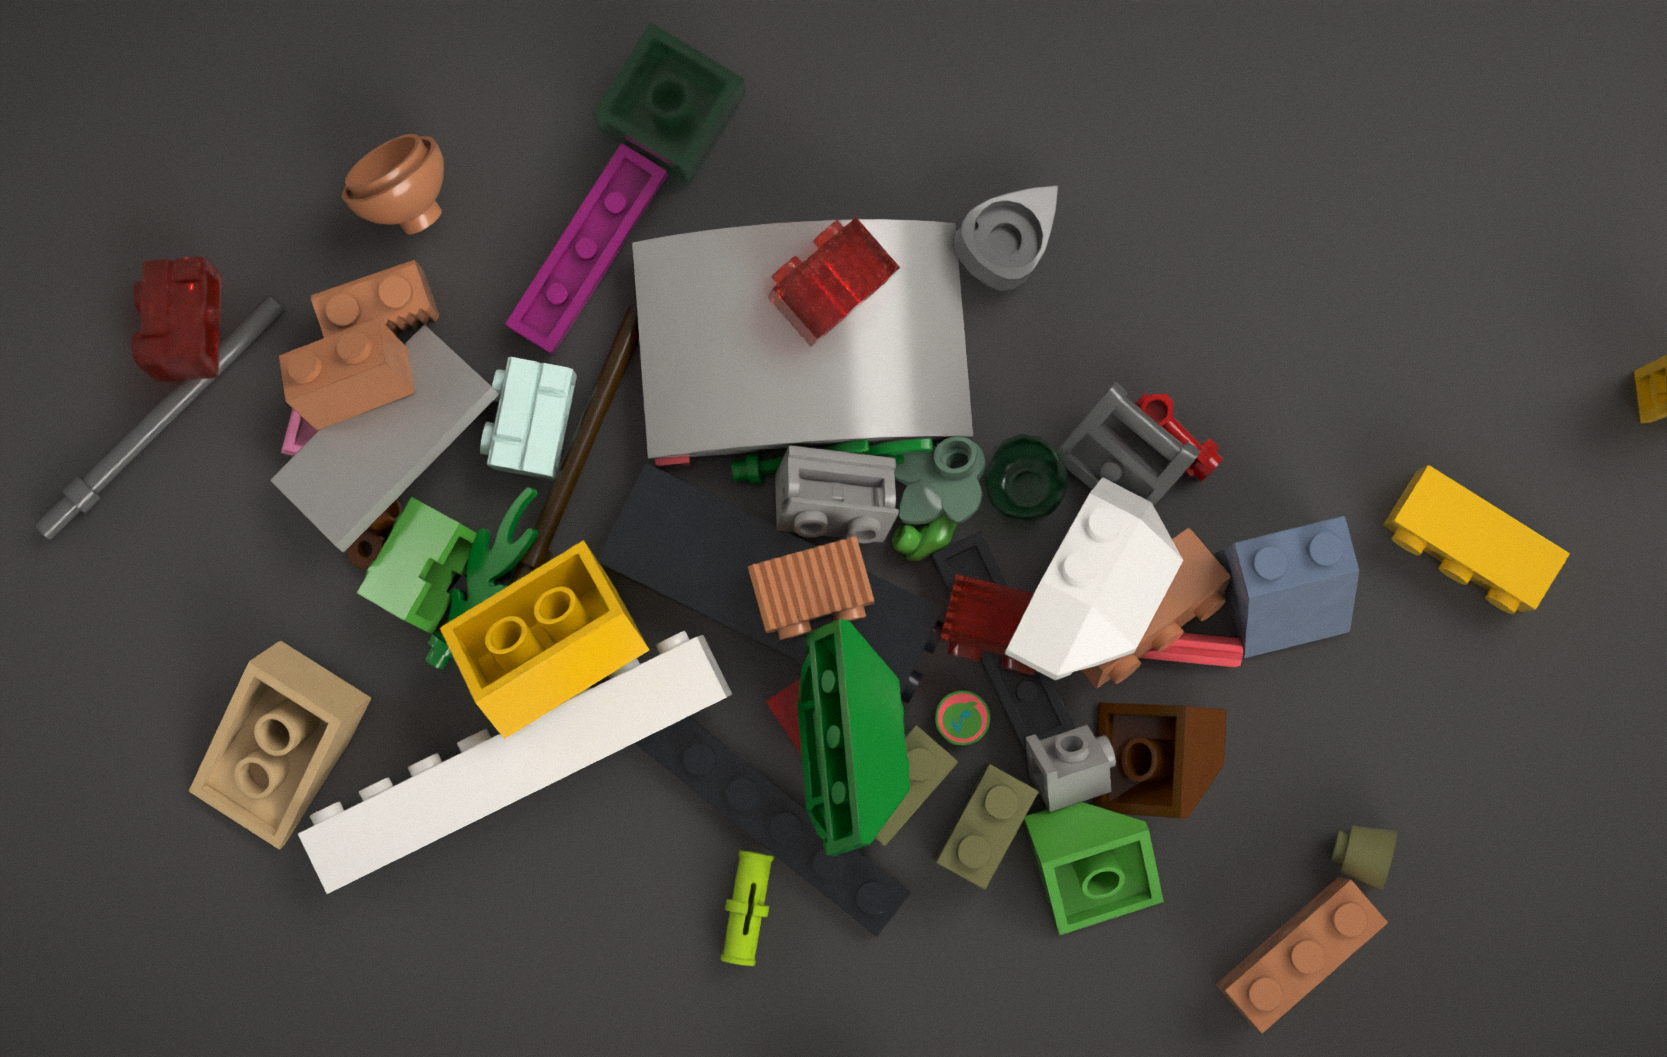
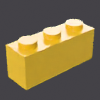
(1475, 541)

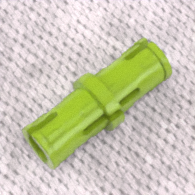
(746, 908)

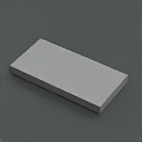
(369, 460)

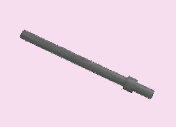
(84, 492)

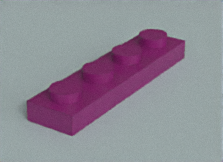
(586, 249)

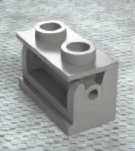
(835, 494)

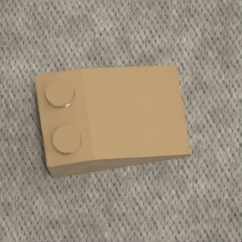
(278, 742)

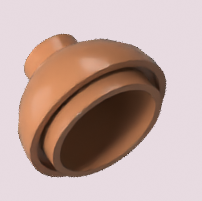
(398, 183)

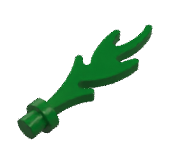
(754, 469)
(484, 568)

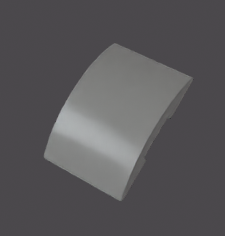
(738, 377)

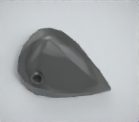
(1008, 236)

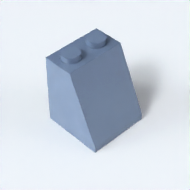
(1291, 586)

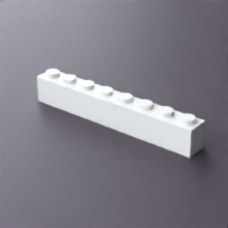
(501, 770)

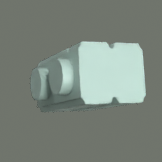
(529, 418)

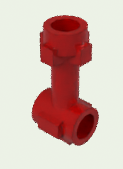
(1160, 409)

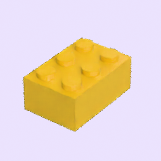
(543, 639)

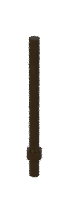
(580, 445)

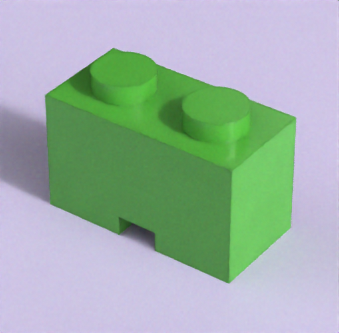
(418, 565)

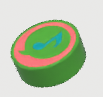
(962, 718)

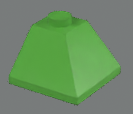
(1093, 864)

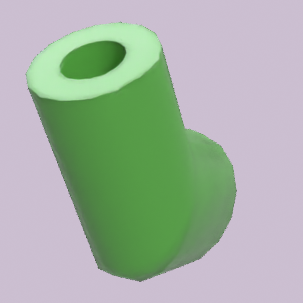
(924, 541)

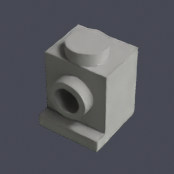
(1070, 766)

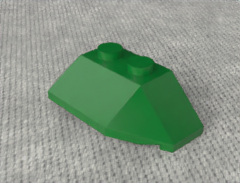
(850, 738)

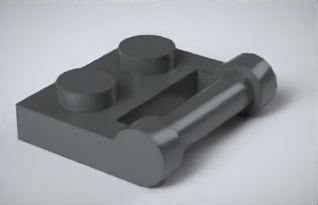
(1099, 452)

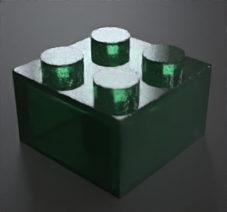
(670, 103)

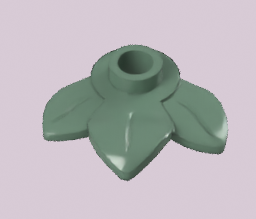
(937, 487)

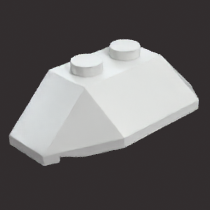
(1098, 586)

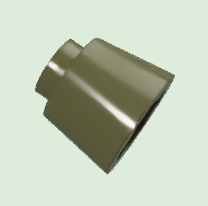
(1365, 854)

